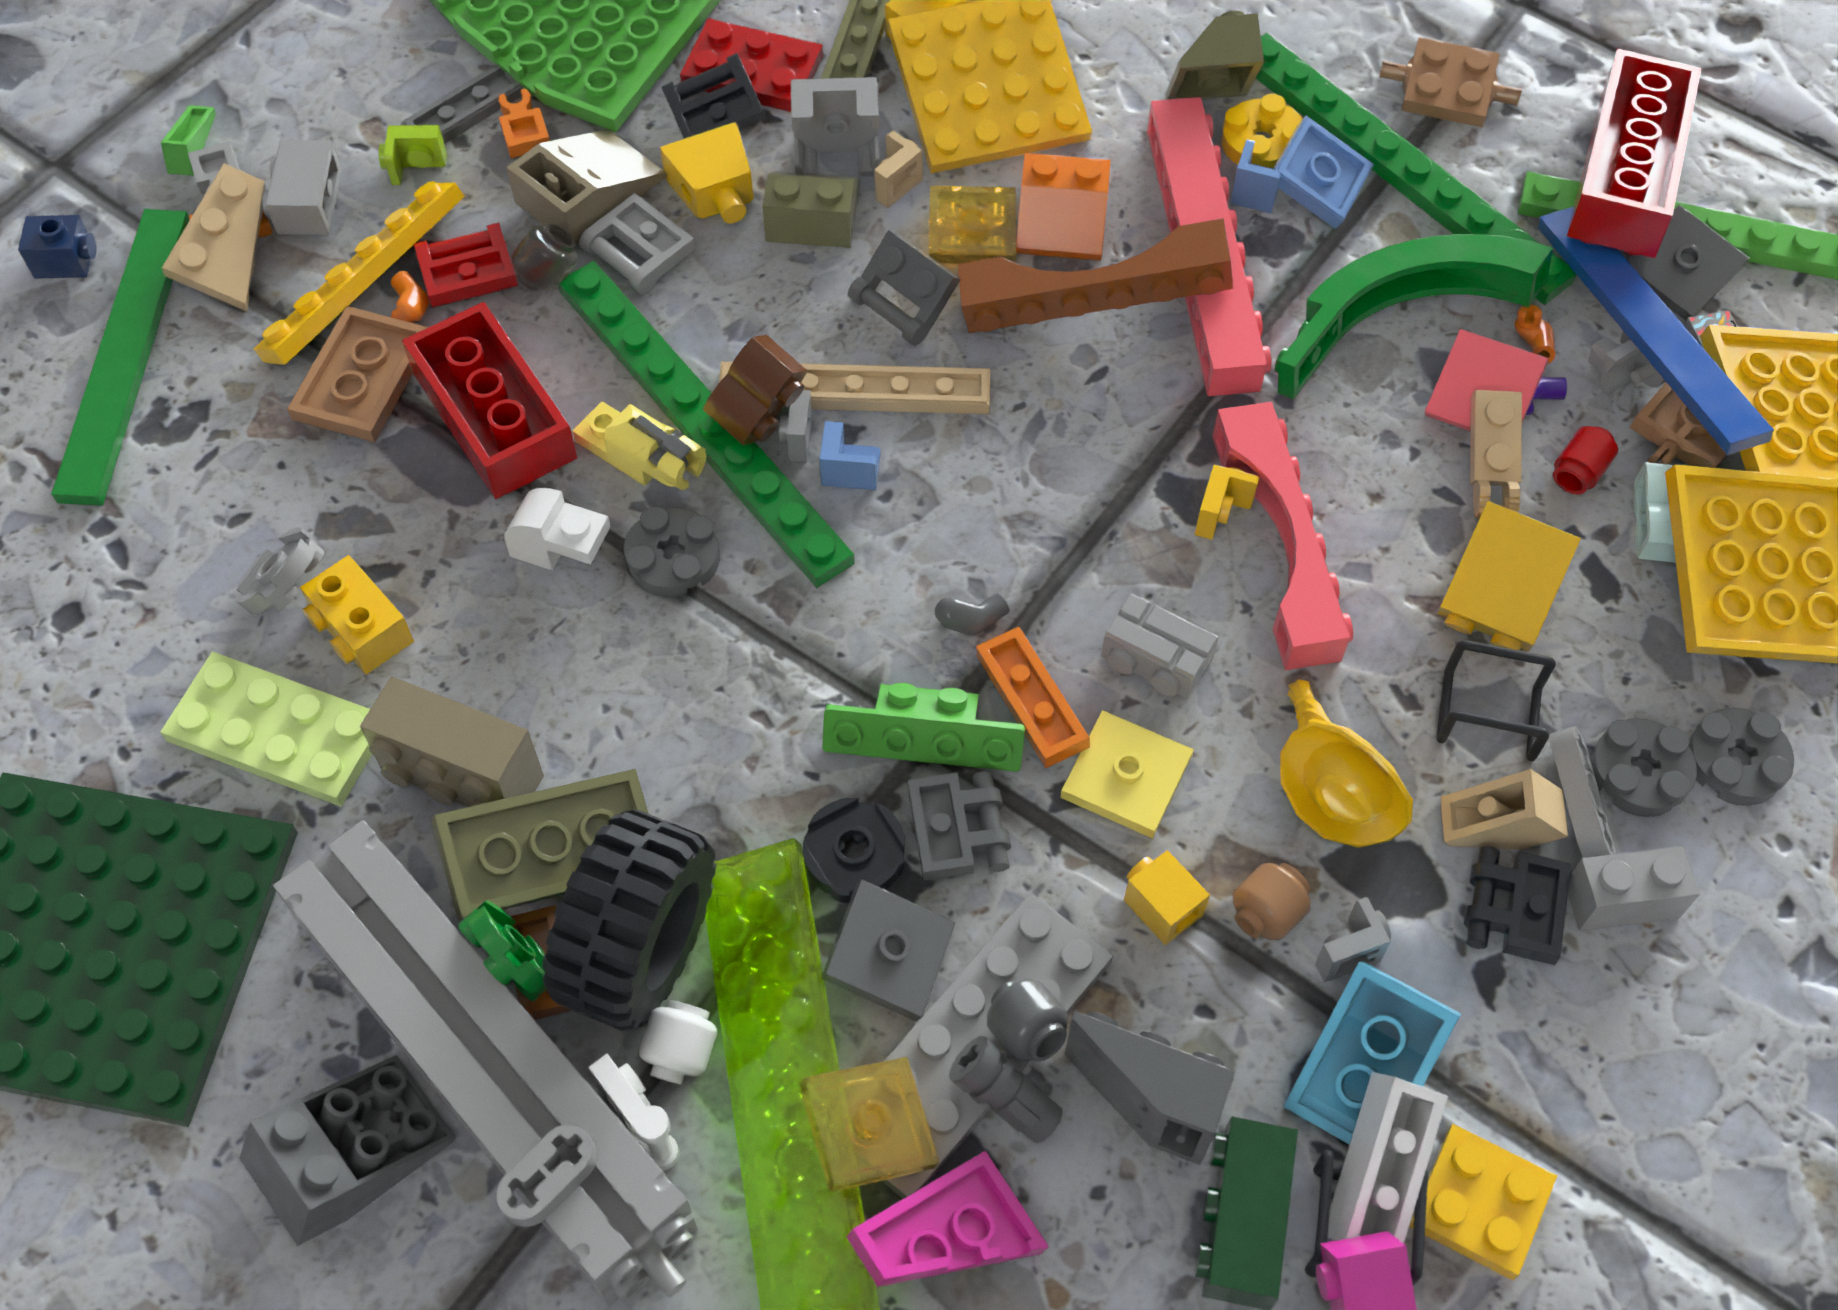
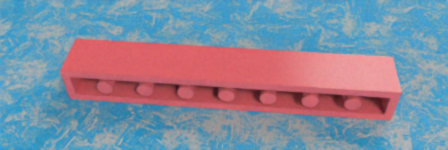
(1194, 192)

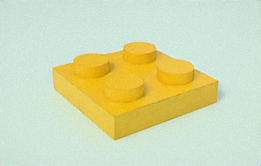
(1485, 1201)

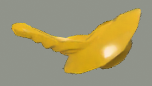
(1340, 779)

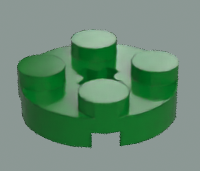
(509, 952)

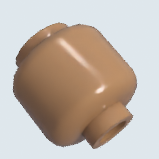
(1271, 901)

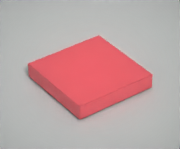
(1482, 365)

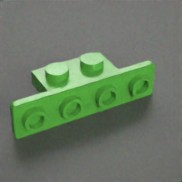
(924, 728)

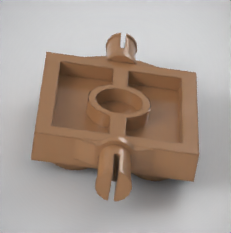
(1450, 82)
(1676, 432)

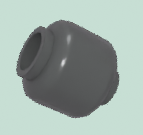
(1027, 1020)

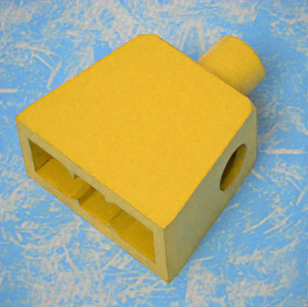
(710, 173)

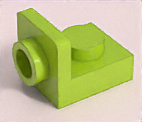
(411, 147)

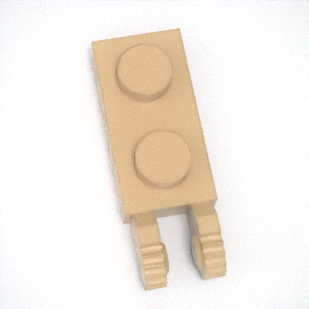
(1495, 447)

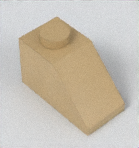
(1505, 813)

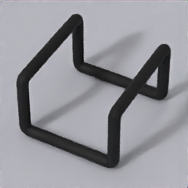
(1536, 735)
(1325, 1170)

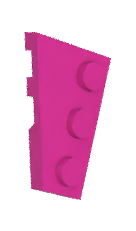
(948, 1227)

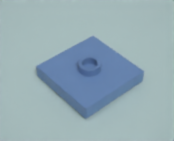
(1321, 172)

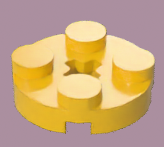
(1254, 116)

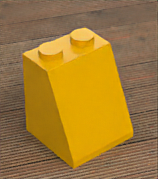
(1508, 577)

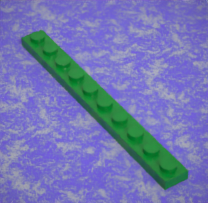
(1393, 156)
(682, 398)

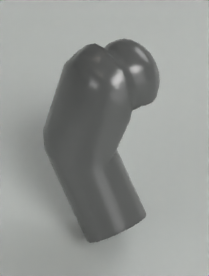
(968, 617)

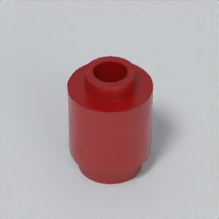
(1585, 459)

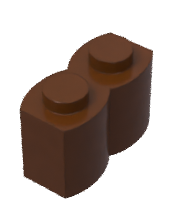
(755, 390)

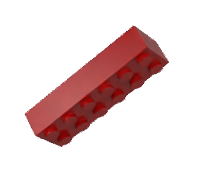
(1635, 154)

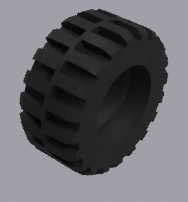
(628, 919)

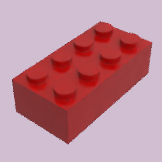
(490, 400)

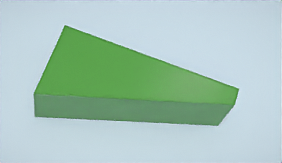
(187, 136)

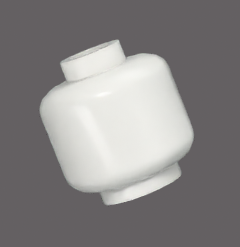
(677, 1041)

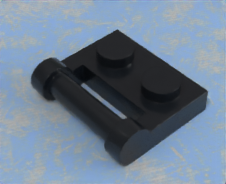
(719, 108)

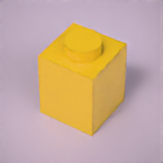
(1165, 896)

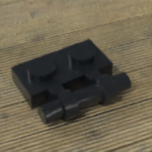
(1535, 907)

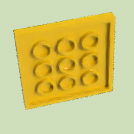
(988, 81)
(1793, 387)
(1756, 562)

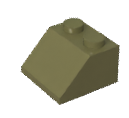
(1220, 60)
(810, 208)

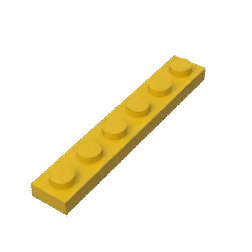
(350, 279)

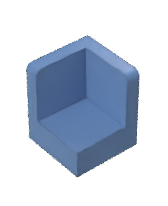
(1254, 184)
(847, 464)

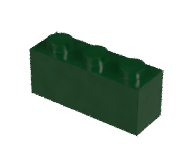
(1247, 1213)

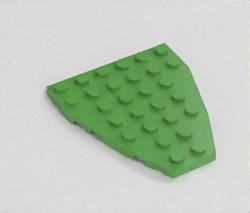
(580, 53)

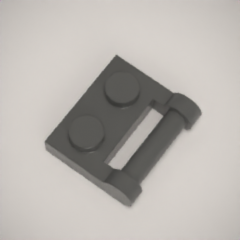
(912, 275)

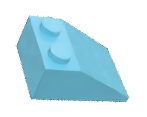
(1376, 1029)

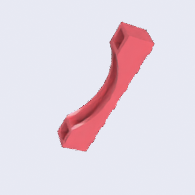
(1309, 619)

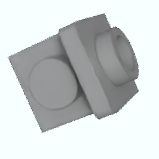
(796, 427)
(1363, 942)

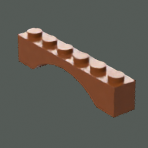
(1183, 264)

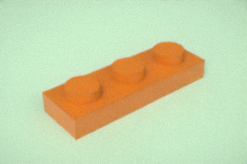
(1032, 697)

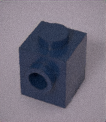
(56, 246)

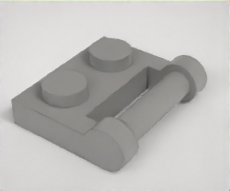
(646, 233)

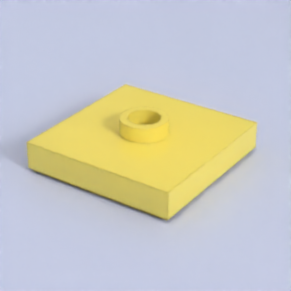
(1127, 774)

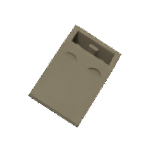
(580, 179)

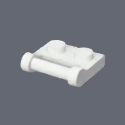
(625, 1097)

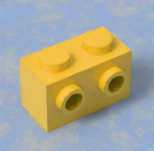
(356, 615)

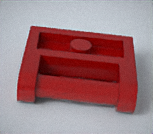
(466, 266)

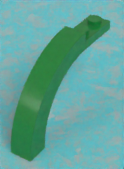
(1406, 271)

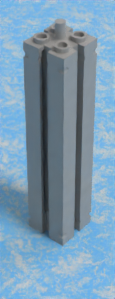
(488, 1059)

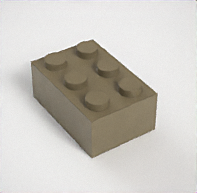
(448, 747)

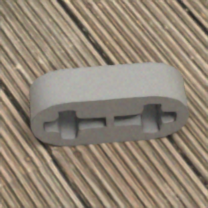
(537, 1165)

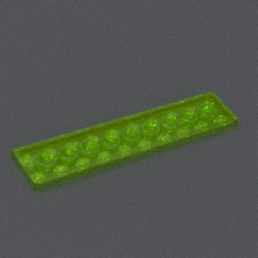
(773, 1037)

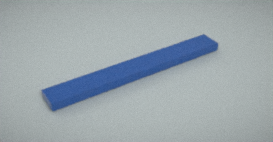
(1661, 338)

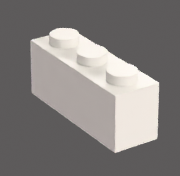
(1386, 1159)

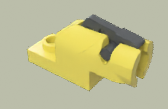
(640, 445)

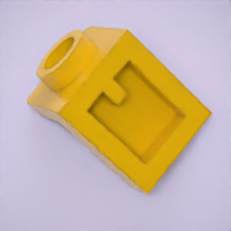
(1224, 489)

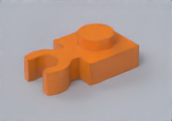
(521, 125)

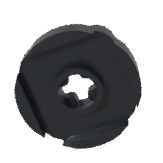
(862, 823)

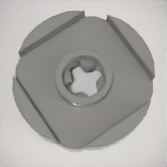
(274, 574)

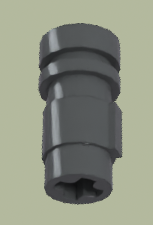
(1010, 1093)

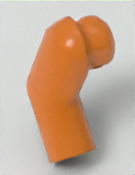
(412, 300)
(1536, 331)

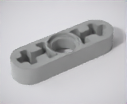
(1581, 793)

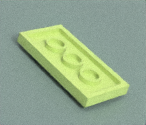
(272, 728)

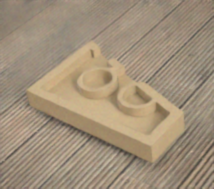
(221, 239)

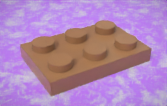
(356, 375)

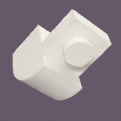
(552, 528)

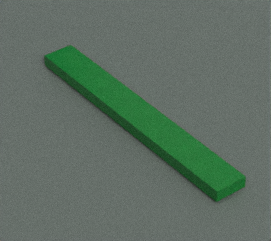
(119, 363)

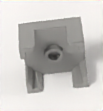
(835, 118)

